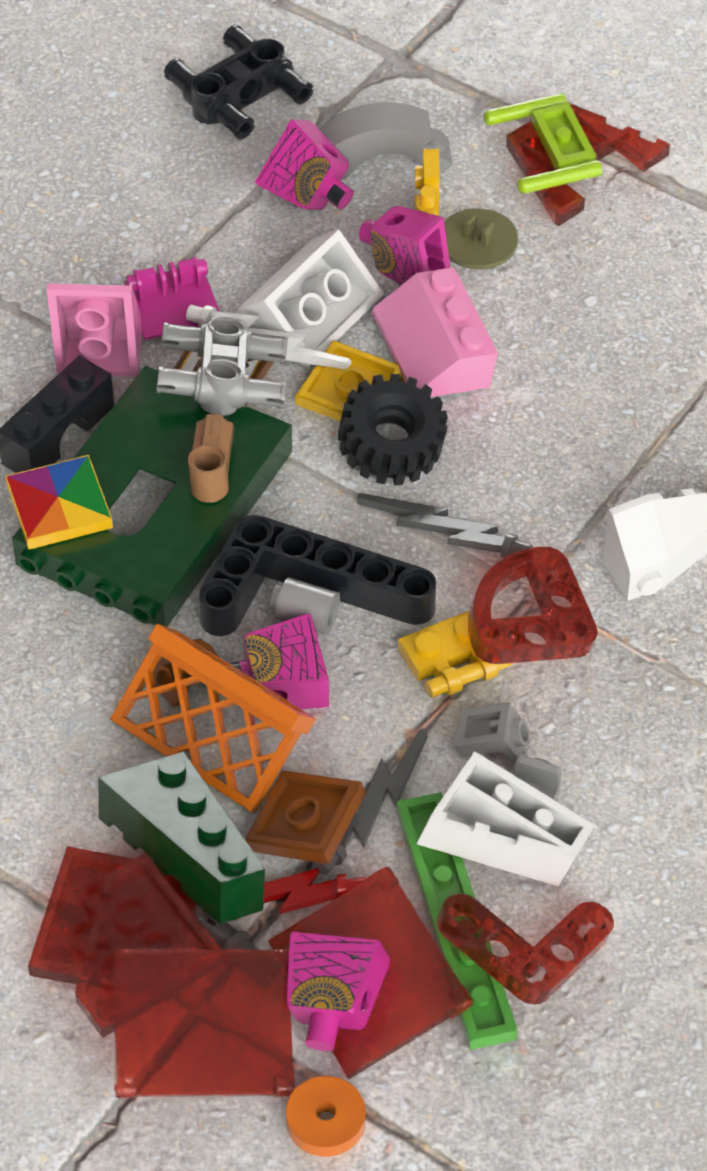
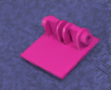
(170, 293)

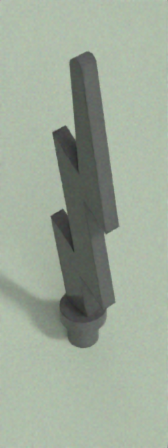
(434, 519)
(380, 785)

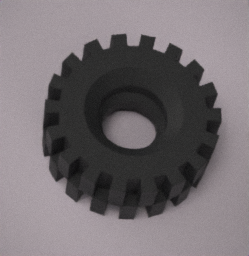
(395, 404)

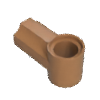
(211, 458)

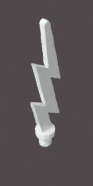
(294, 352)

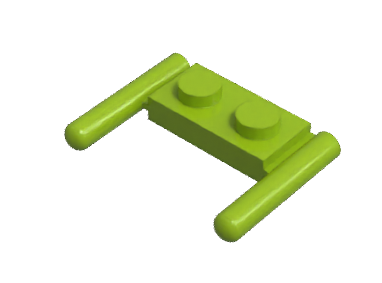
(560, 136)

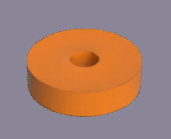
(325, 1136)

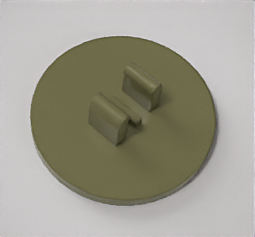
(480, 238)

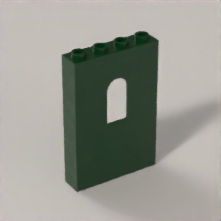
(165, 560)

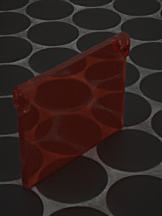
(418, 985)
(202, 1023)

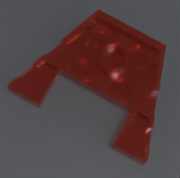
(563, 201)

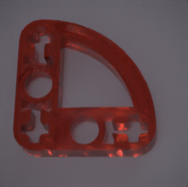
(551, 625)

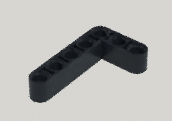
(279, 551)

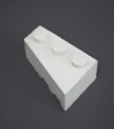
(505, 824)

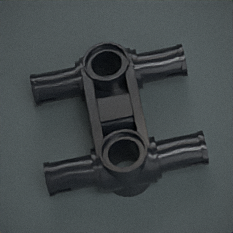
(238, 81)

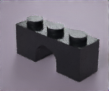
(76, 396)

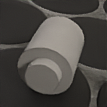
(301, 598)

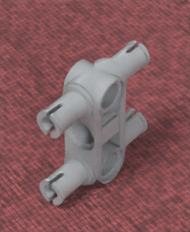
(221, 381)

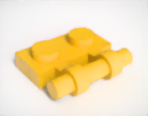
(428, 181)
(439, 650)

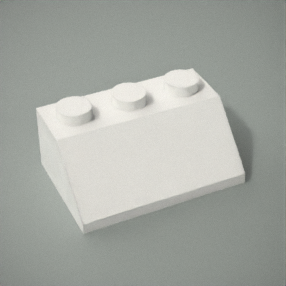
(316, 293)

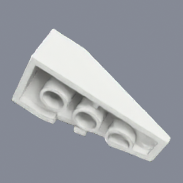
(654, 540)

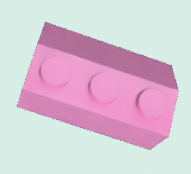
(437, 334)

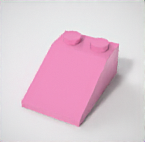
(96, 324)

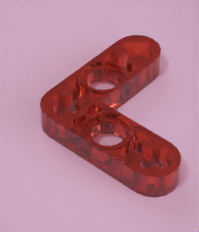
(524, 959)

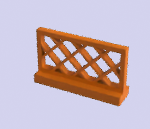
(237, 688)

